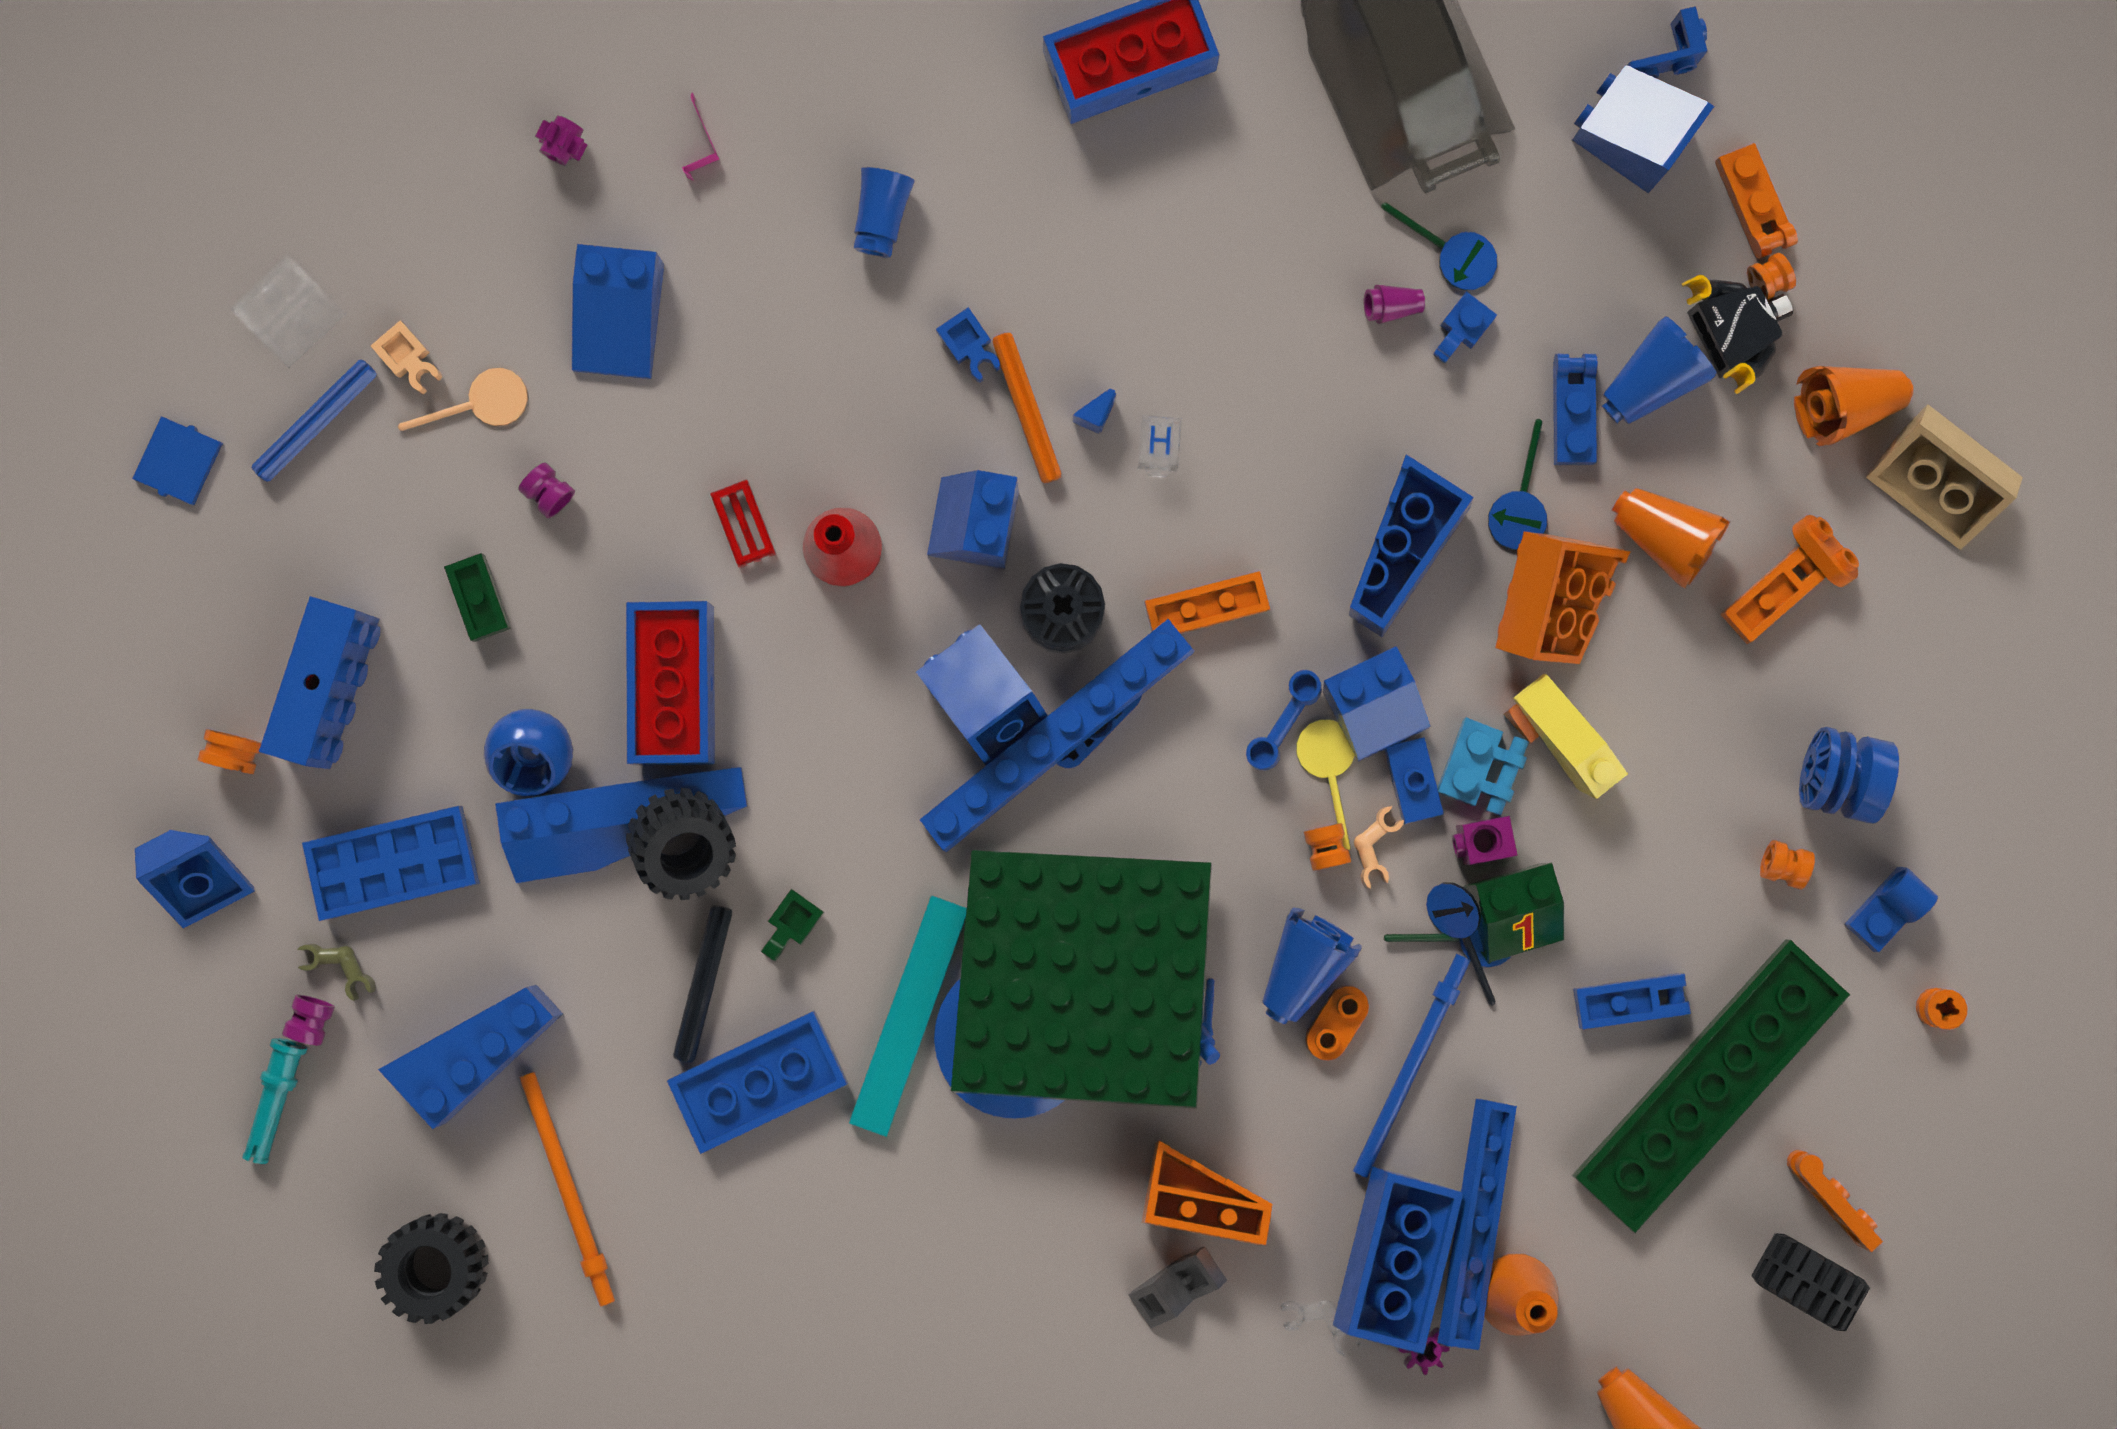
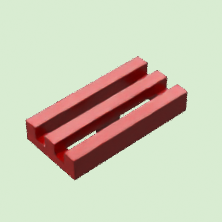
(755, 554)

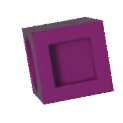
(1501, 836)

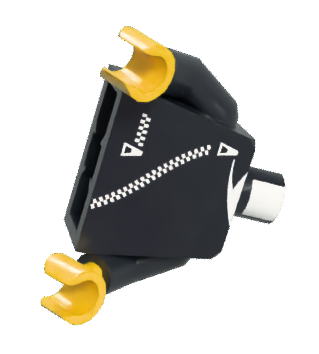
(1736, 326)

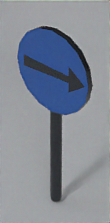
(1458, 916)

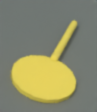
(1326, 754)

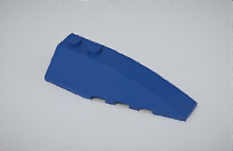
(589, 826)

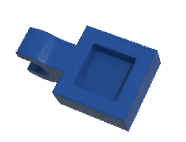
(1465, 324)

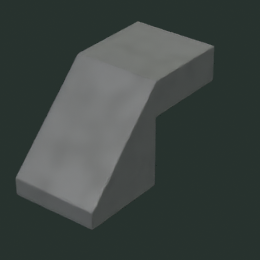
(1177, 1286)

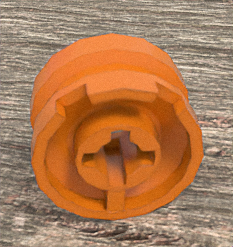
(229, 751)

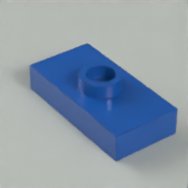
(1413, 780)

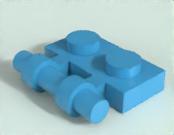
(1470, 763)

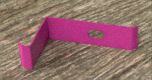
(704, 161)

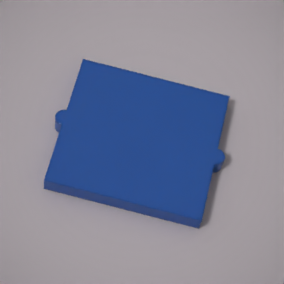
(177, 460)

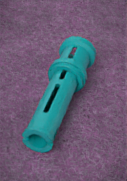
(277, 1081)

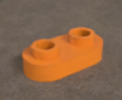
(1832, 559)
(1334, 1021)

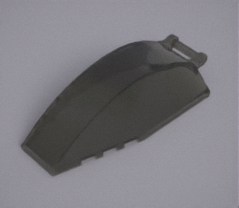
(1406, 85)

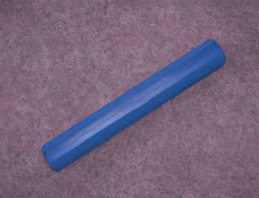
(313, 420)

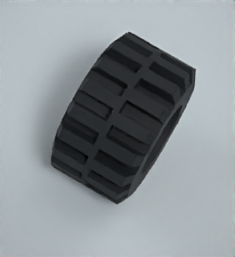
(693, 869)
(1810, 1282)
(404, 1287)

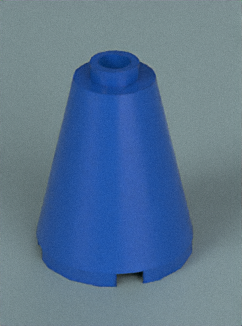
(1657, 374)
(1306, 965)

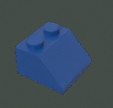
(1376, 703)

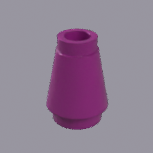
(1391, 303)

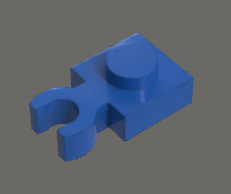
(966, 340)

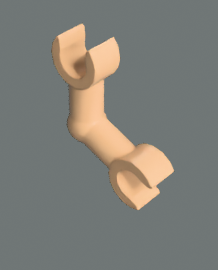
(1364, 843)

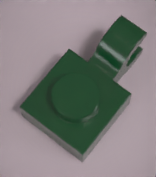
(794, 921)

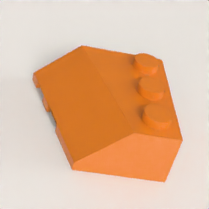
(1556, 597)

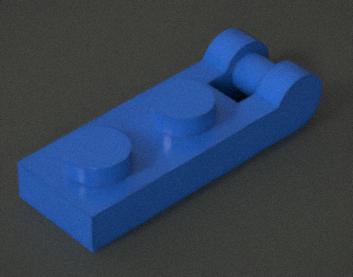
(1574, 410)
(1630, 1001)

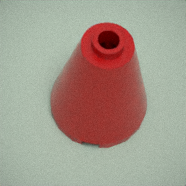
(851, 556)

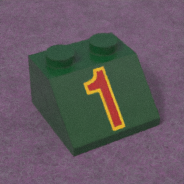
(1519, 911)

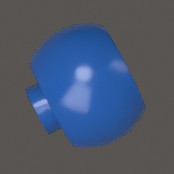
(528, 752)

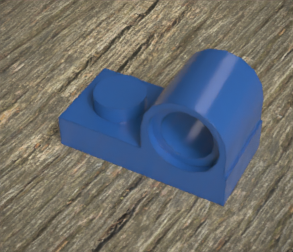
(1892, 905)

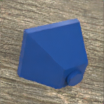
(189, 875)

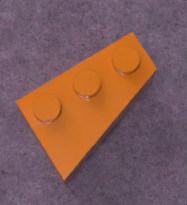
(1202, 1202)

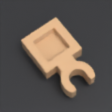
(404, 354)

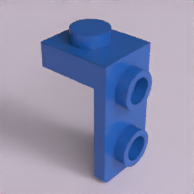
(1690, 40)

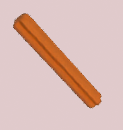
(1026, 407)

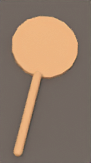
(494, 397)

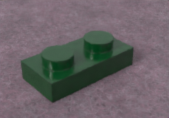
(477, 597)

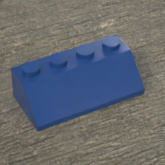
(1397, 1260)

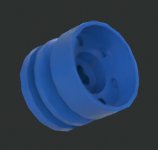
(1849, 775)

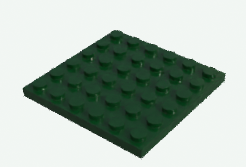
(1083, 979)

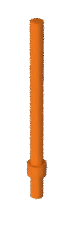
(593, 1262)

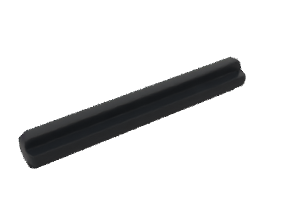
(702, 983)

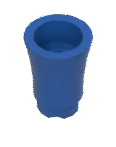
(880, 210)

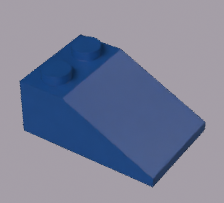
(615, 310)

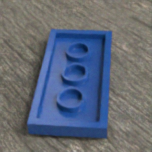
(757, 1082)

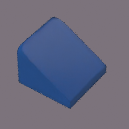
(1095, 413)

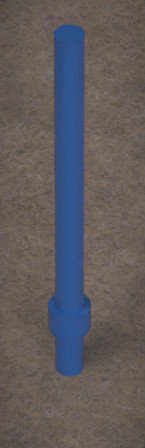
(1445, 994)

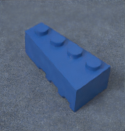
(1412, 533)
(465, 1059)

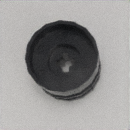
(1062, 632)

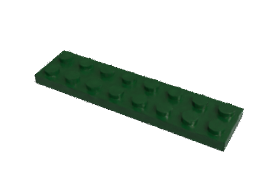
(1711, 1085)

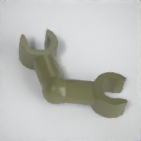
(346, 958)

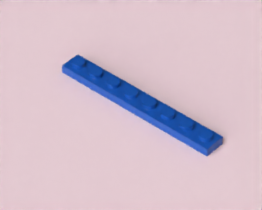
(1057, 735)

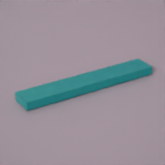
(908, 1016)

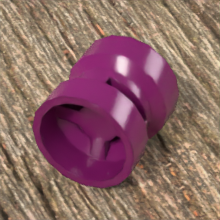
(546, 490)
(308, 1020)

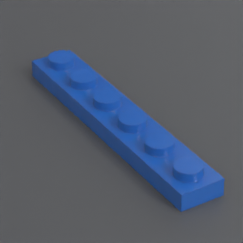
(1477, 1225)

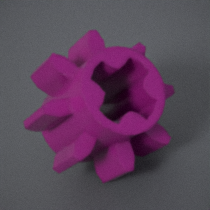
(561, 140)
(1429, 1359)

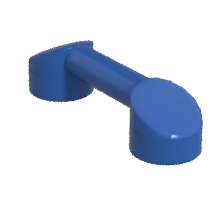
(1306, 690)

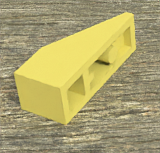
(1570, 738)

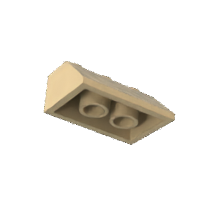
(1945, 477)

